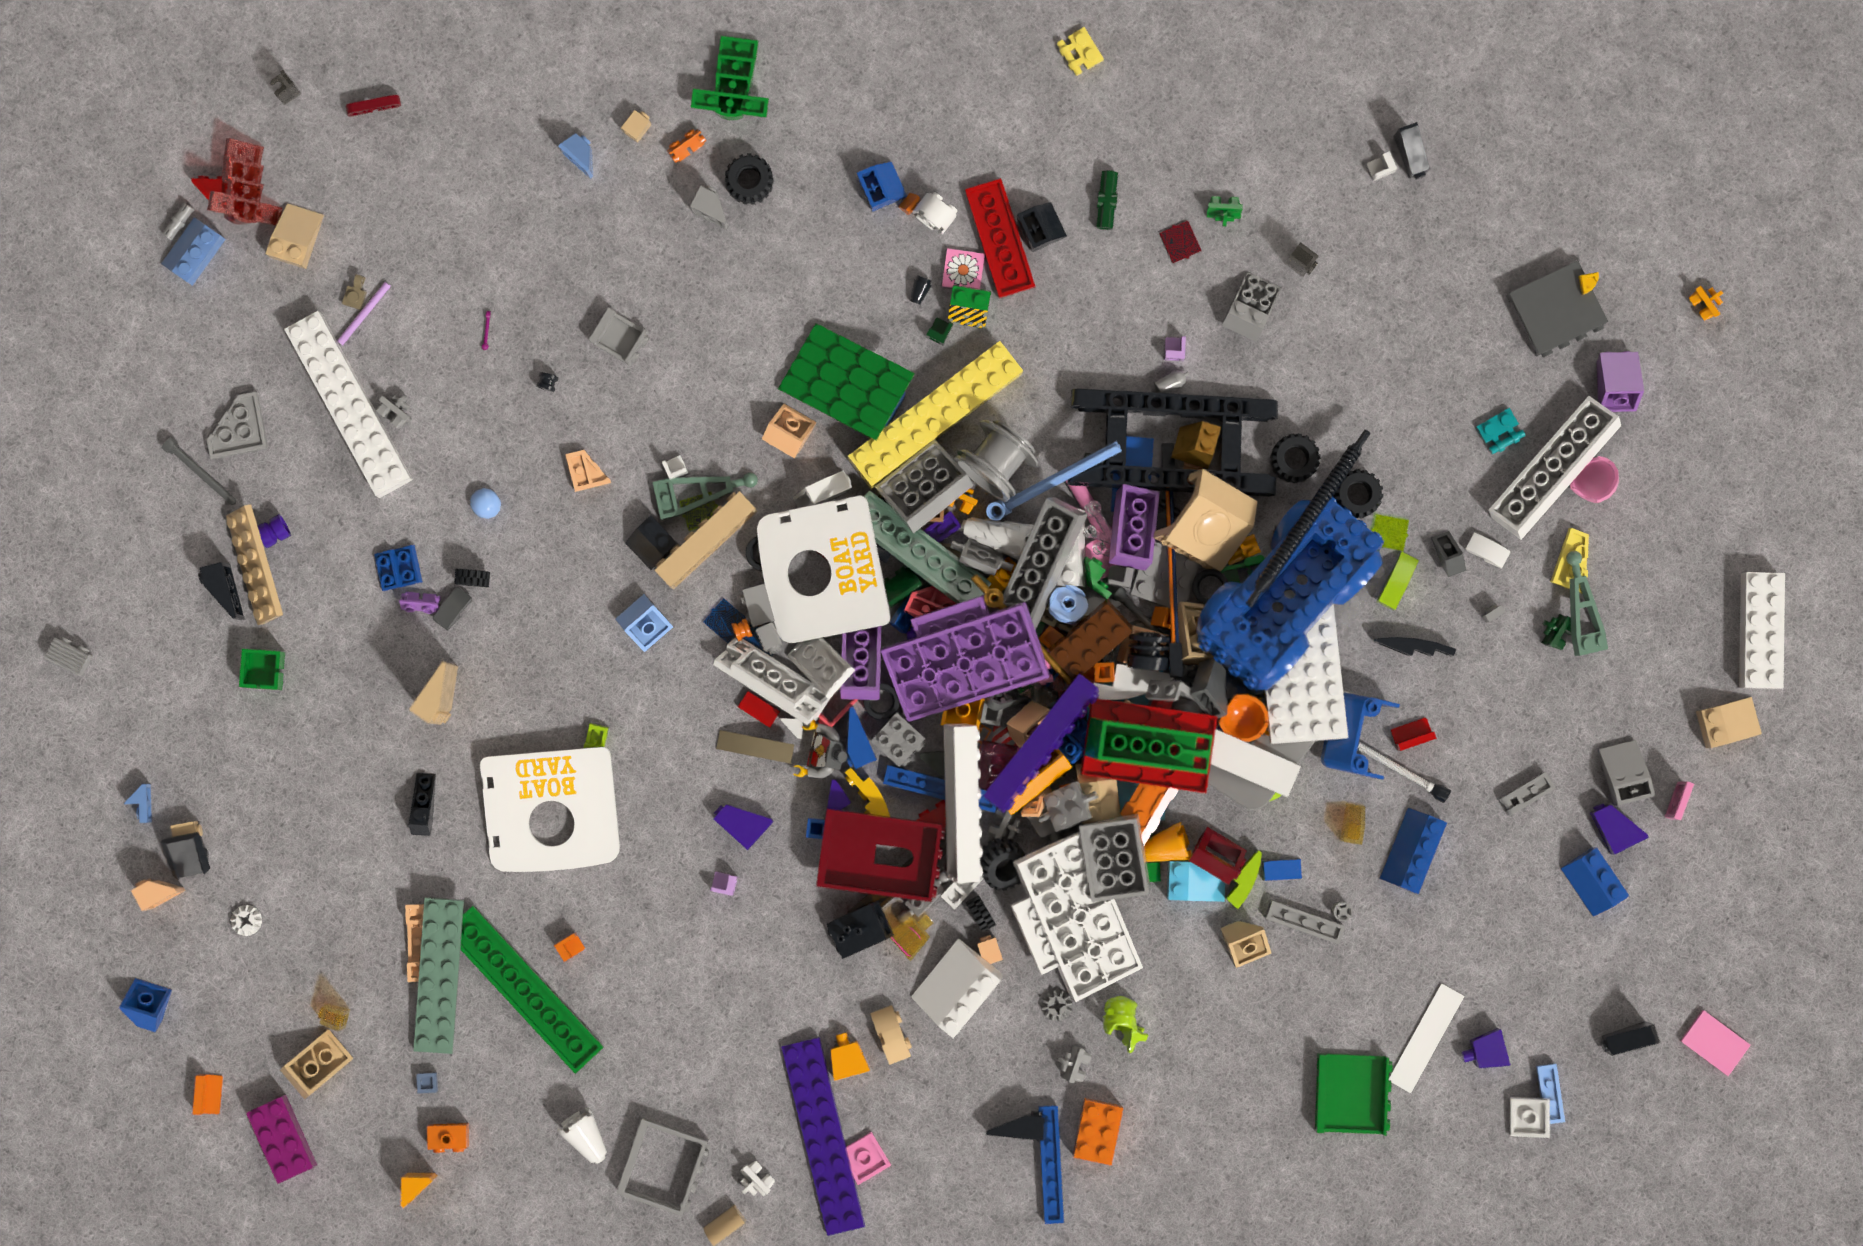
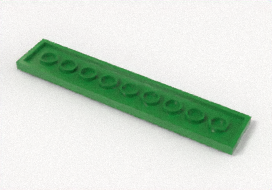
(527, 992)

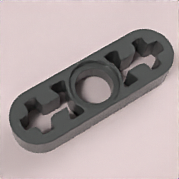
(1005, 702)

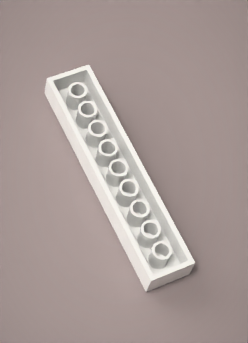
(348, 404)

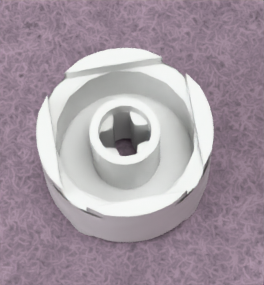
(935, 213)

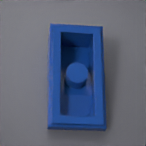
(1281, 870)

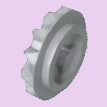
(1048, 1001)

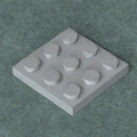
(1154, 581)

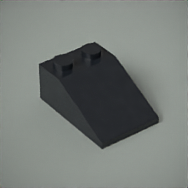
(221, 585)

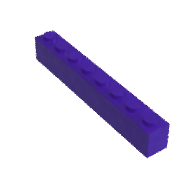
(1042, 743)

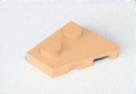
(584, 472)

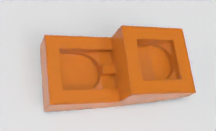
(1101, 673)

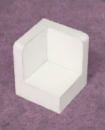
(1382, 166)
(675, 467)

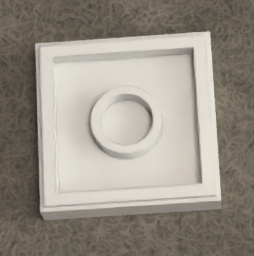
(1530, 1117)

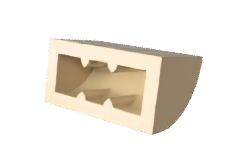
(724, 1225)

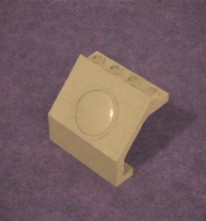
(1211, 522)

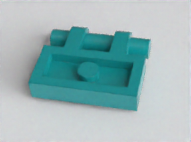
(1498, 425)

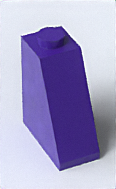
(742, 824)
(1616, 828)

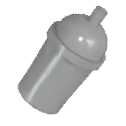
(1172, 381)

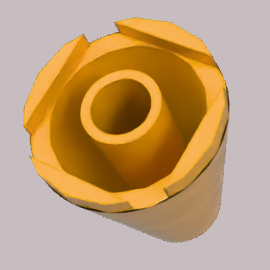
(1168, 845)

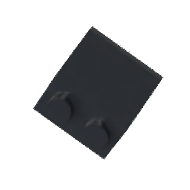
(650, 542)

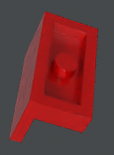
(1412, 734)

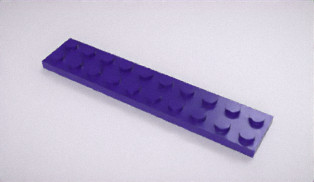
(823, 1136)

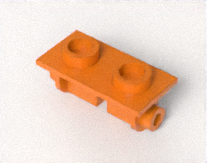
(691, 140)

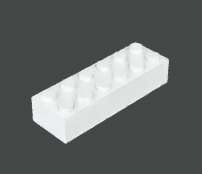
(1762, 630)

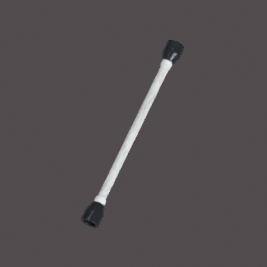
(1439, 792)

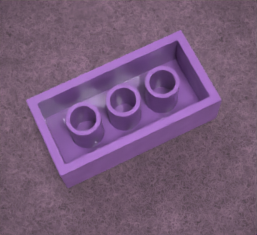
(1134, 527)
(863, 654)

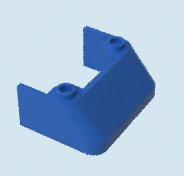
(1342, 753)

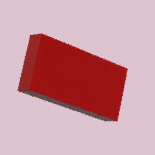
(759, 709)

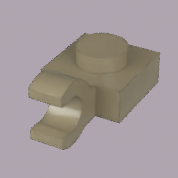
(355, 296)

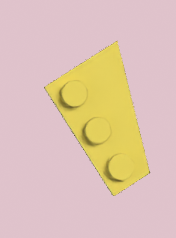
(1574, 541)

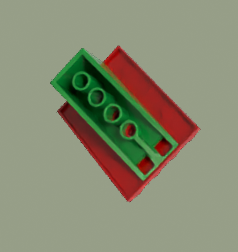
(1149, 745)

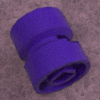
(274, 530)

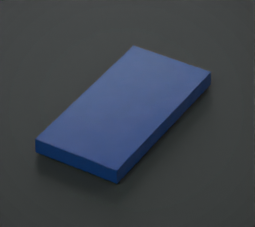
(1138, 453)

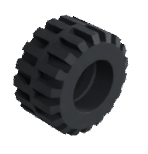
(749, 163)
(1310, 451)
(1374, 491)
(994, 854)

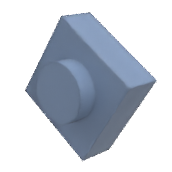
(427, 1083)

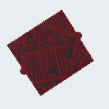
(1180, 242)

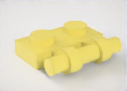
(1085, 49)

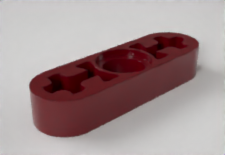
(368, 106)

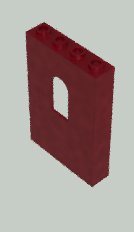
(850, 853)

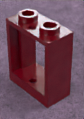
(1212, 863)

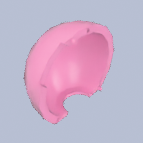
(1597, 480)

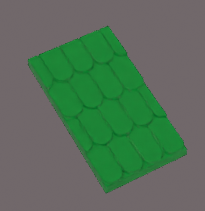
(847, 382)

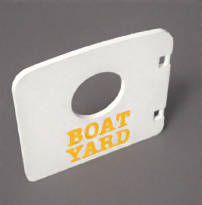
(856, 588)
(573, 777)

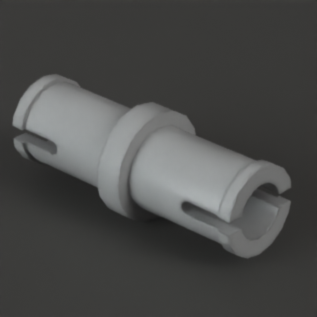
(178, 221)

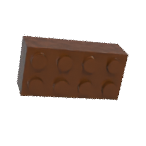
(1091, 639)

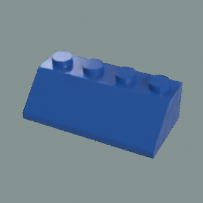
(1413, 850)

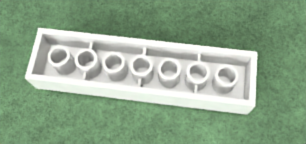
(1555, 467)

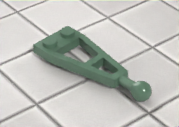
(666, 496)
(1592, 641)

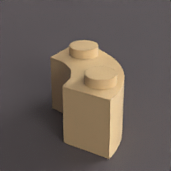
(890, 1034)

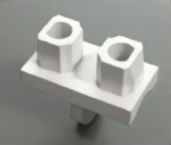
(762, 1186)

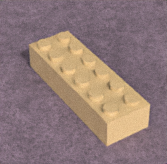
(706, 540)

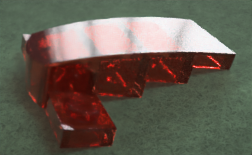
(242, 187)

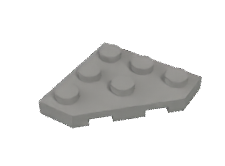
(239, 429)

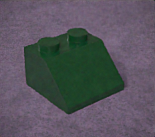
(901, 585)

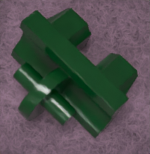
(1555, 630)

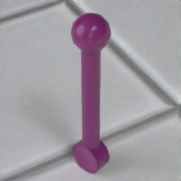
(485, 346)

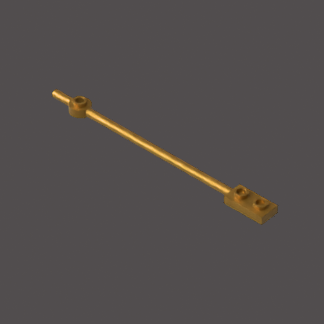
(988, 592)

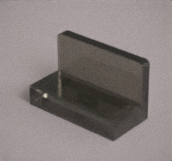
(1040, 694)

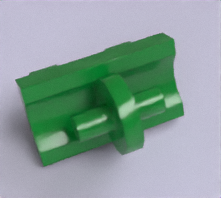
(1224, 212)

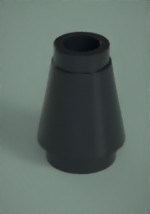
(920, 289)

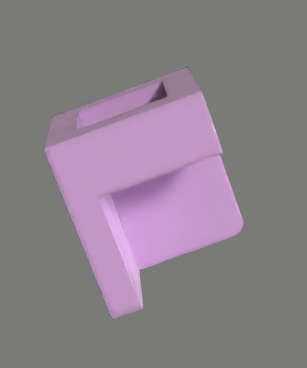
(1175, 348)
(724, 883)

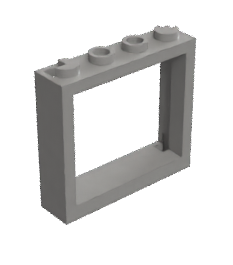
(691, 1186)

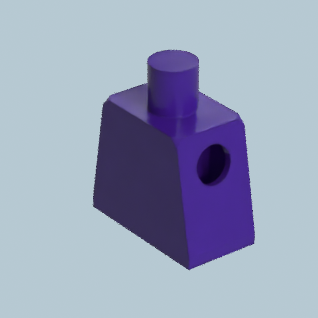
(1487, 1050)

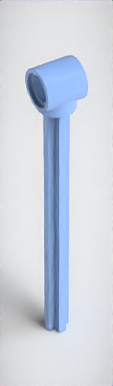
(1052, 481)

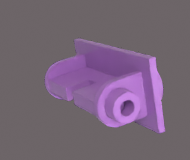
(410, 602)

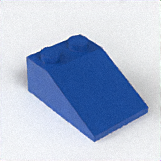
(859, 748)

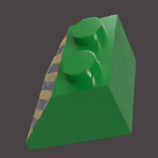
(969, 306)

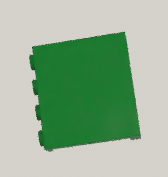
(1352, 1094)

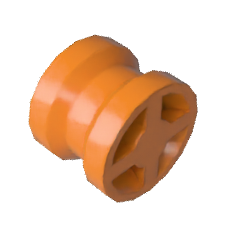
(741, 629)

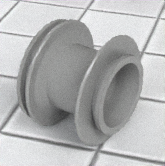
(997, 459)

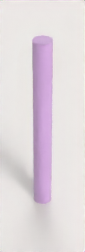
(363, 313)

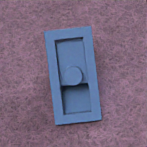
(142, 797)

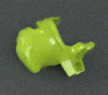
(1120, 1016)

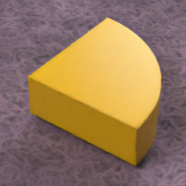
(1588, 282)

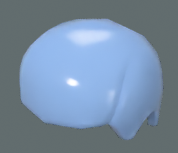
(485, 503)

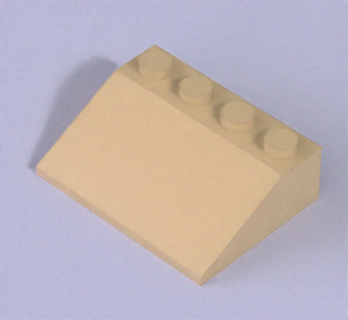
(437, 696)

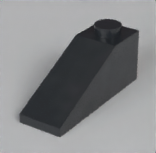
(1030, 1127)

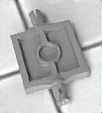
(981, 557)
(1067, 806)

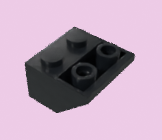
(1041, 226)

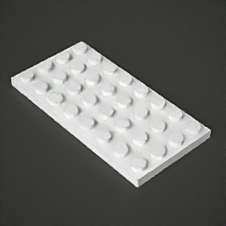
(1310, 696)

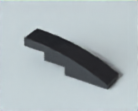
(1408, 645)

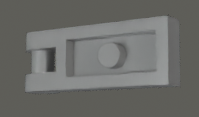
(1528, 793)

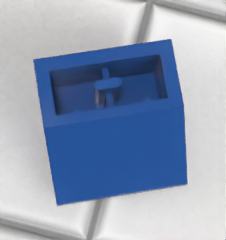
(881, 185)

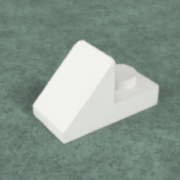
(794, 726)

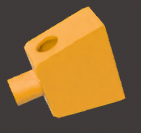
(847, 1058)

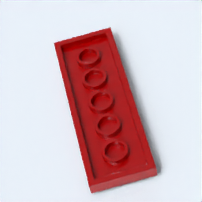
(1000, 238)

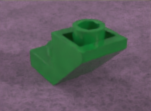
(1093, 574)

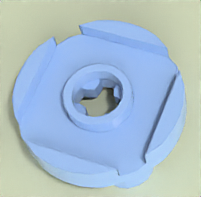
(1065, 614)

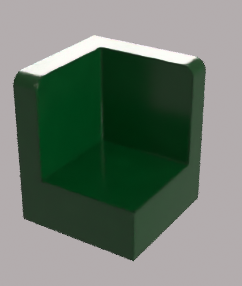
(939, 331)

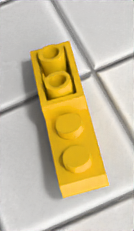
(868, 791)

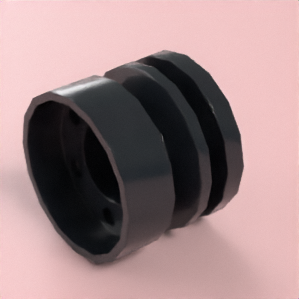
(1148, 651)

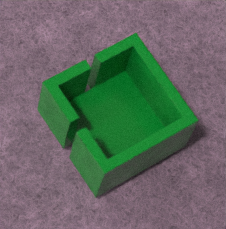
(261, 669)

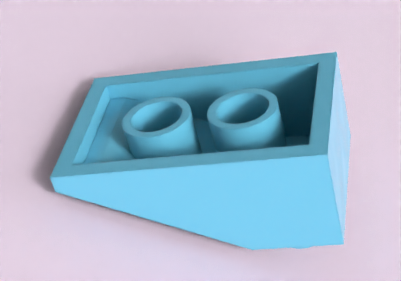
(1192, 883)

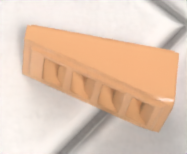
(1037, 802)

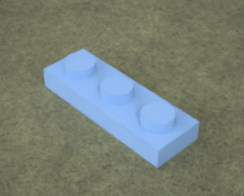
(1550, 1088)

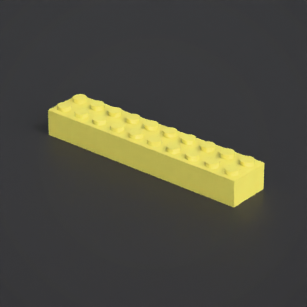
(935, 414)

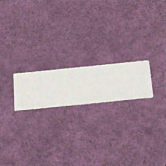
(1253, 763)
(1426, 1038)

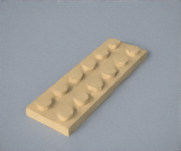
(254, 565)

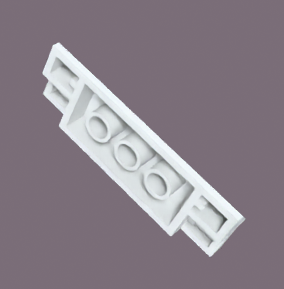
(772, 680)

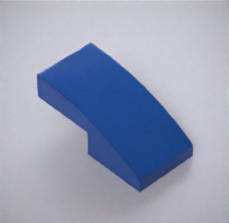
(901, 619)

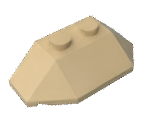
(1107, 804)

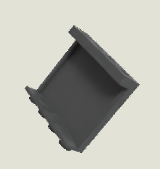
(1556, 309)

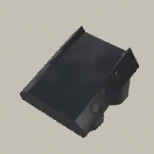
(186, 855)

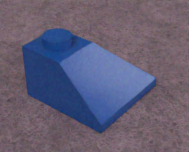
(145, 1004)

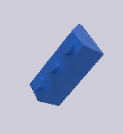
(1594, 881)

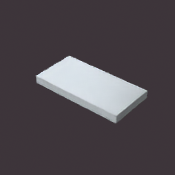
(821, 665)

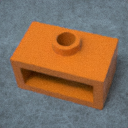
(448, 1136)

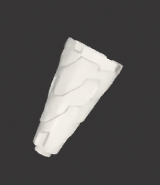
(1002, 536)

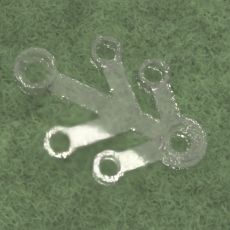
(1107, 532)

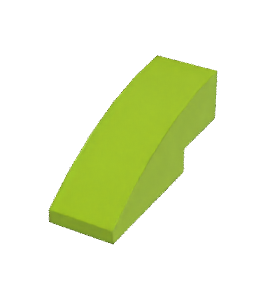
(1397, 581)
(1245, 881)

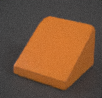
(909, 203)

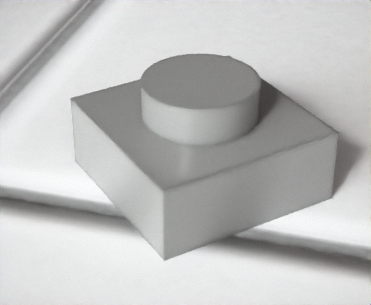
(1493, 612)

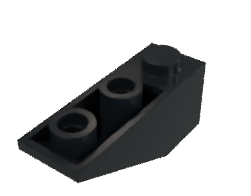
(422, 805)

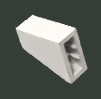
(823, 490)

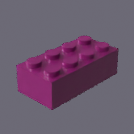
(281, 1139)

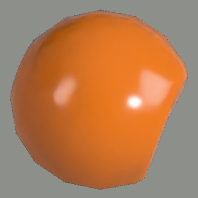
(1245, 718)

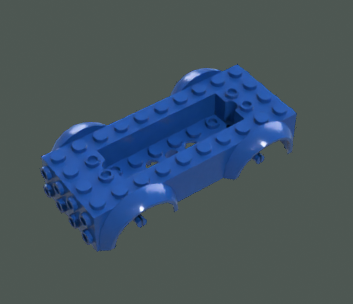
(1265, 644)

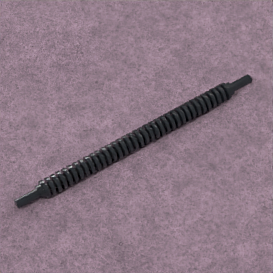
(1308, 518)

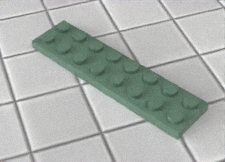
(922, 553)
(438, 975)

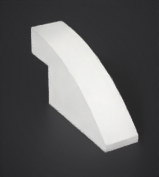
(1129, 683)

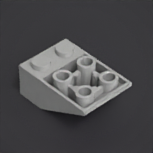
(1251, 306)
(1626, 773)

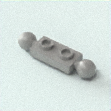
(919, 907)

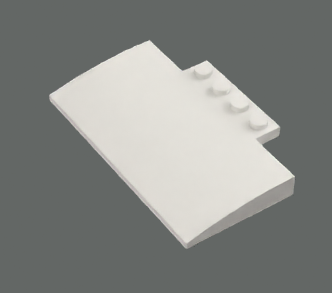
(1065, 926)

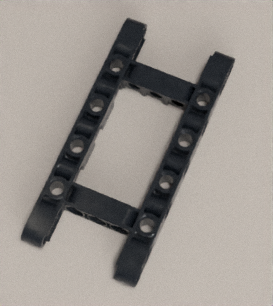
(1173, 404)

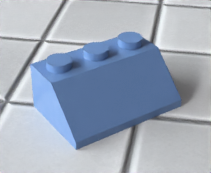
(193, 251)

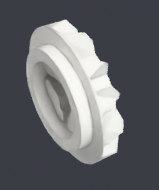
(255, 918)

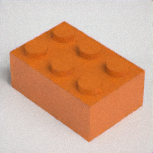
(1097, 1131)

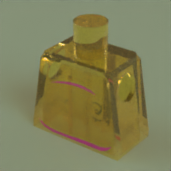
(911, 935)

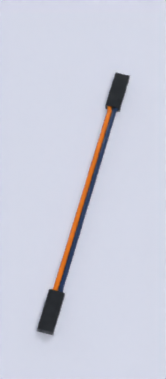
(1175, 649)

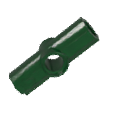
(1107, 200)

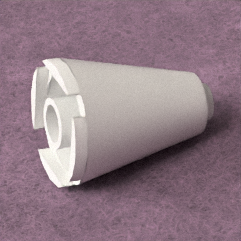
(584, 1135)

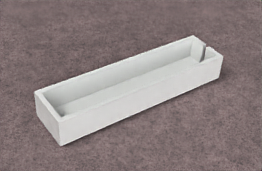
(962, 802)

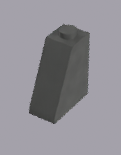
(1210, 688)

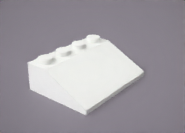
(956, 987)

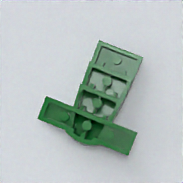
(733, 82)

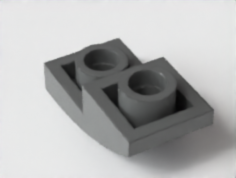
(452, 608)

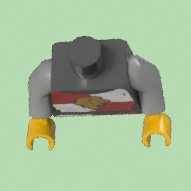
(825, 752)

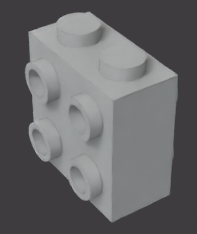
(899, 740)

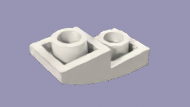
(1488, 550)

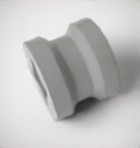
(1342, 911)

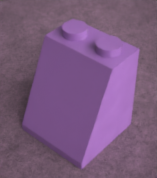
(1619, 381)

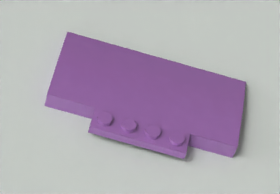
(964, 657)

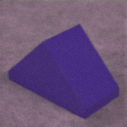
(837, 797)

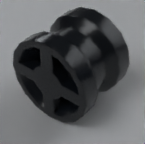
(547, 381)

